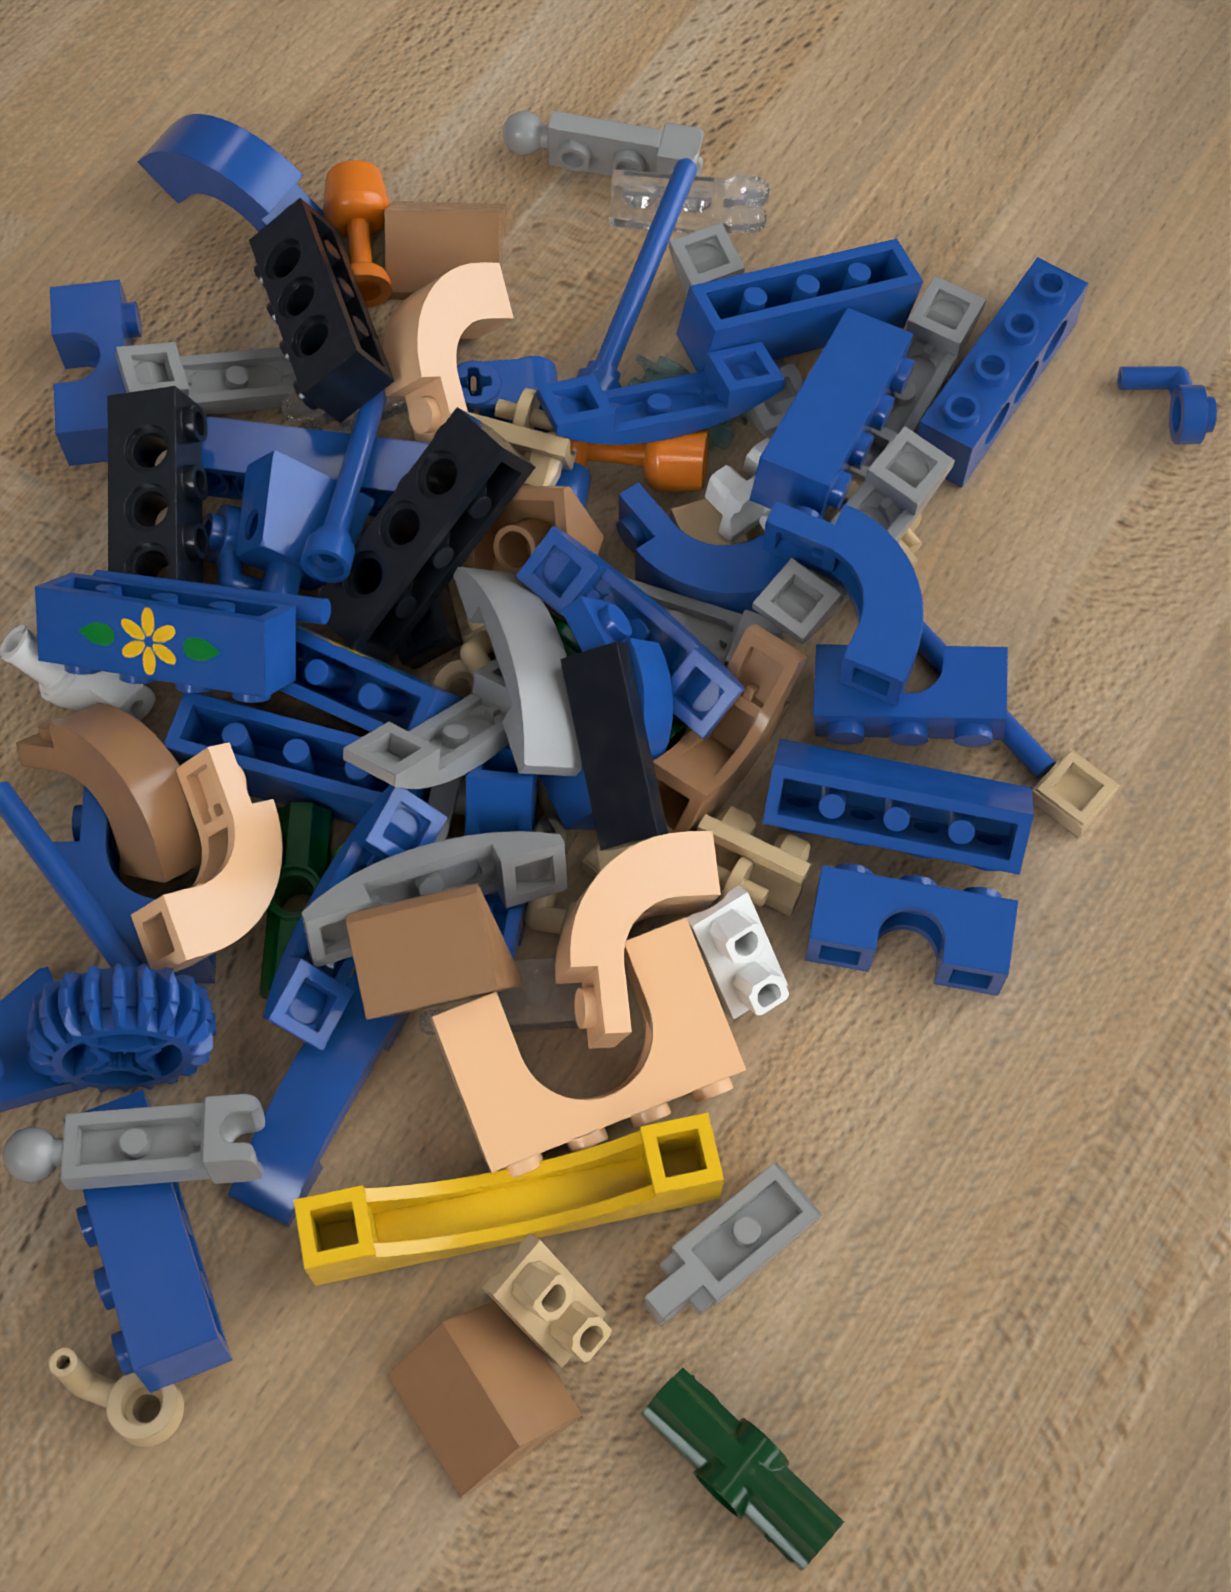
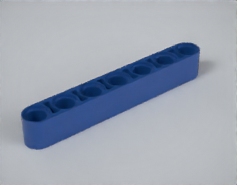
(237, 443)

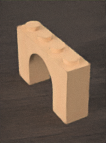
(682, 1052)

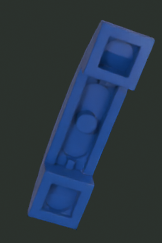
(665, 408)
(701, 684)
(312, 999)
(312, 1107)

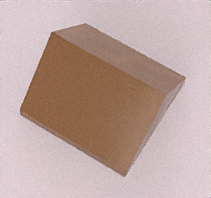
(436, 237)
(527, 522)
(429, 952)
(482, 1395)

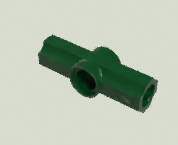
(305, 858)
(742, 1468)

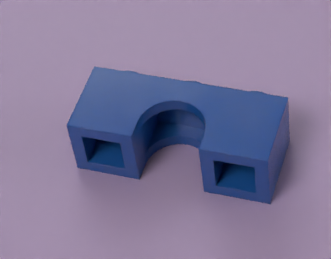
(86, 329)
(962, 705)
(966, 928)

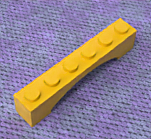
(401, 1226)

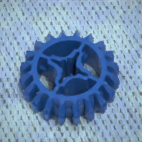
(121, 1028)

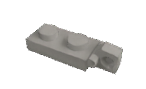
(732, 1245)

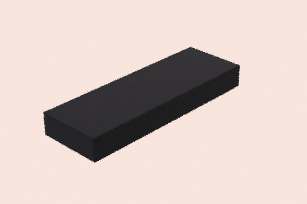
(614, 746)

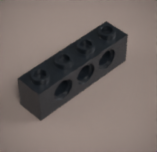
(319, 312)
(138, 432)
(424, 534)

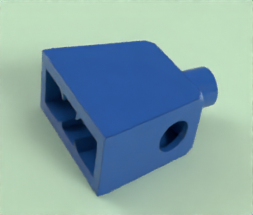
(279, 511)

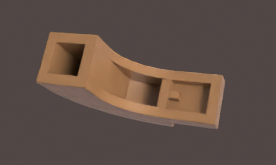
(703, 773)
(132, 782)

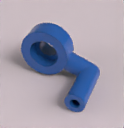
(1190, 408)
(222, 536)

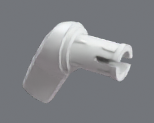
(69, 689)

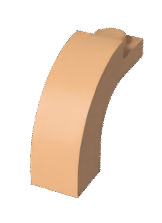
(425, 337)
(236, 871)
(647, 880)

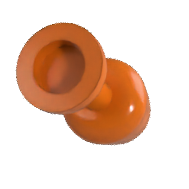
(356, 207)
(668, 464)

